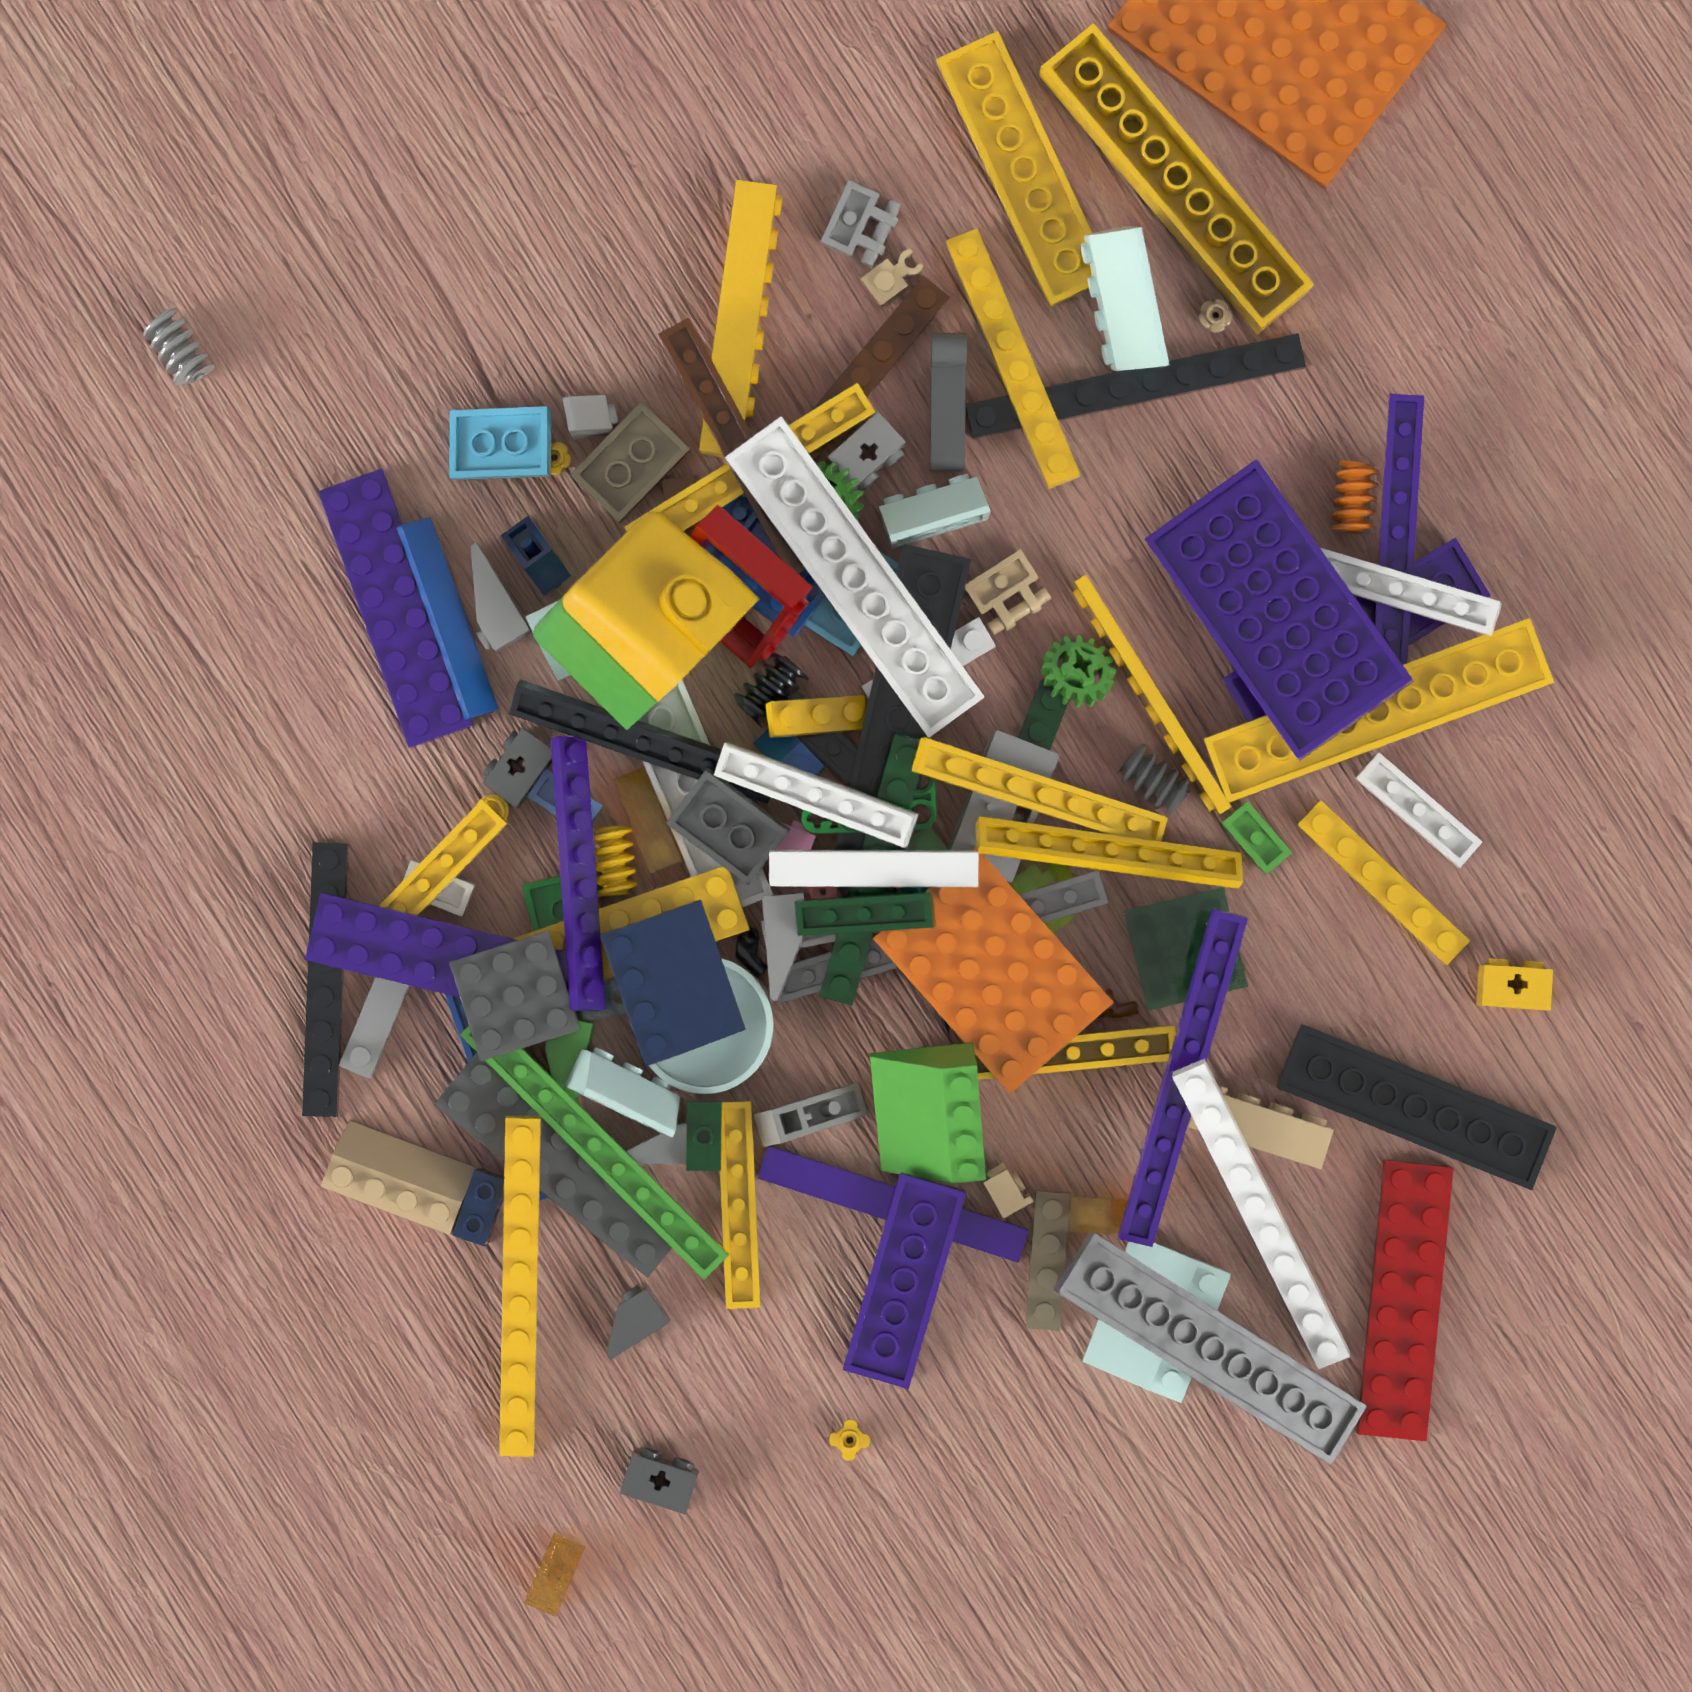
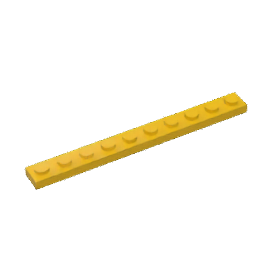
(520, 1285)

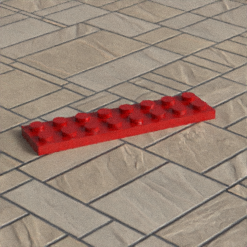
(1405, 1300)

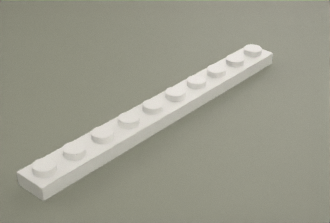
(1261, 1213)

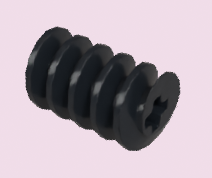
(769, 687)

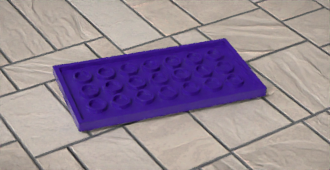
(1278, 610)

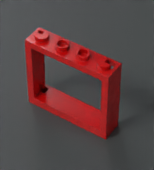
(764, 568)

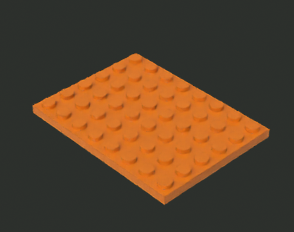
(1287, 71)

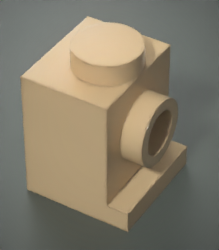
(1006, 1190)

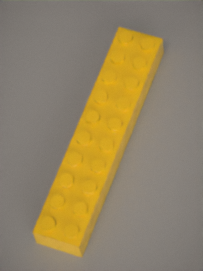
(1175, 178)

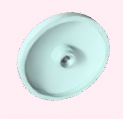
(730, 1059)

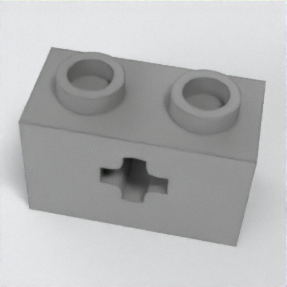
(875, 434)

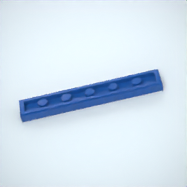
(447, 618)

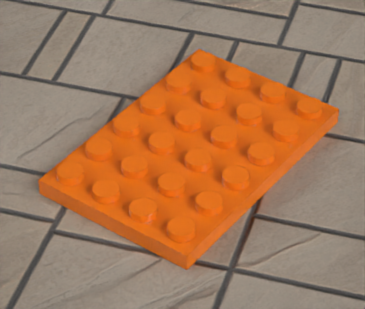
(997, 976)

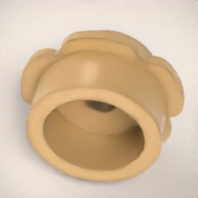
(1215, 324)

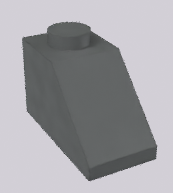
(635, 1319)

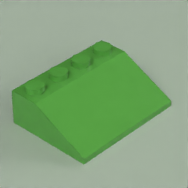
(929, 1112)

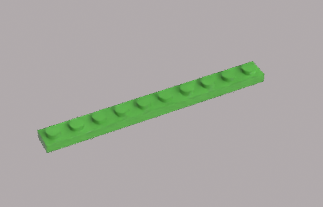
(608, 1158)

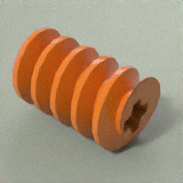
(1354, 497)

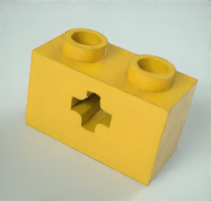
(1535, 989)

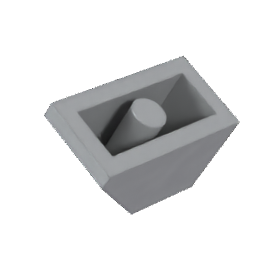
(589, 416)

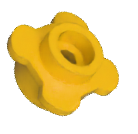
(849, 1430)

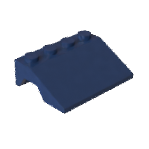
(673, 982)

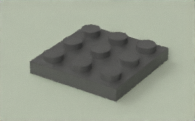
(514, 995)

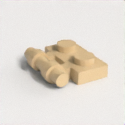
(1001, 583)

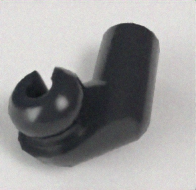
(747, 952)

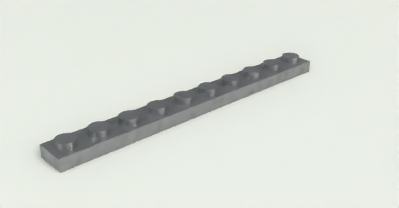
(1047, 902)

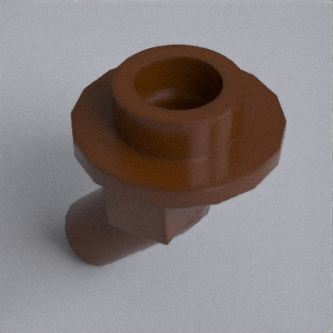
(1119, 1010)

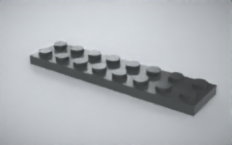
(480, 1103)

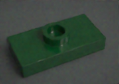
(704, 1135)

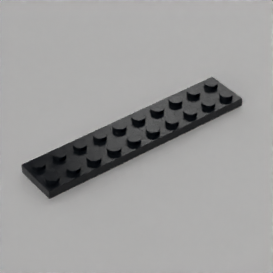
(937, 586)

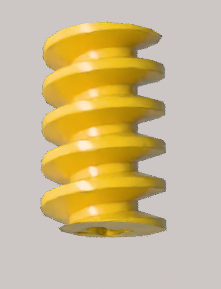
(613, 860)

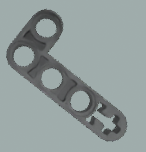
(947, 401)

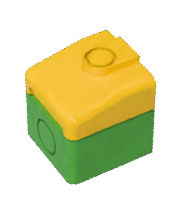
(643, 617)

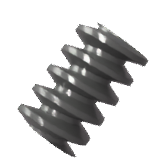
(1155, 780)

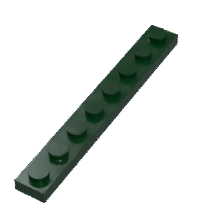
(851, 949)

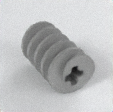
(175, 348)

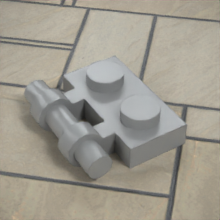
(851, 218)

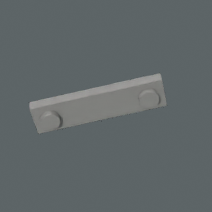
(373, 1027)

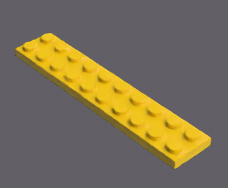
(1443, 689)

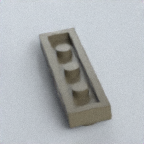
(1047, 1260)

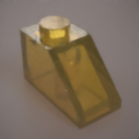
(1096, 1214)
(554, 1575)

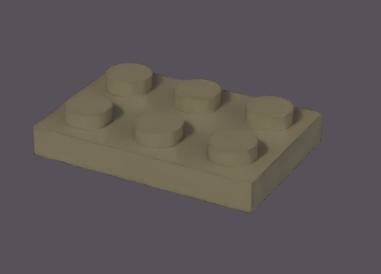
(630, 462)

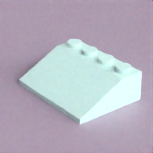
(1124, 299)
(1130, 1361)

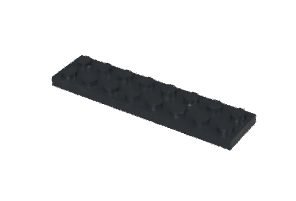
(1416, 1107)

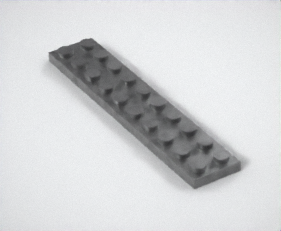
(1210, 1347)

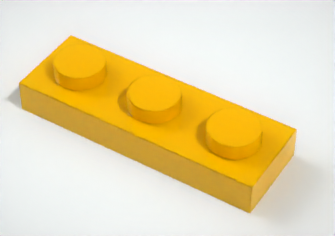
(815, 716)

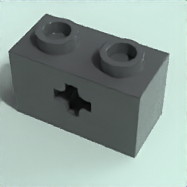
(518, 786)
(671, 1495)

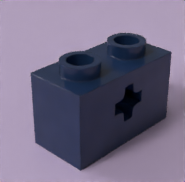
(480, 1207)

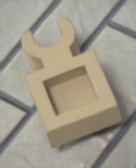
(887, 280)

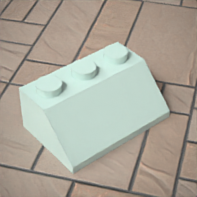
(933, 511)
(625, 1090)

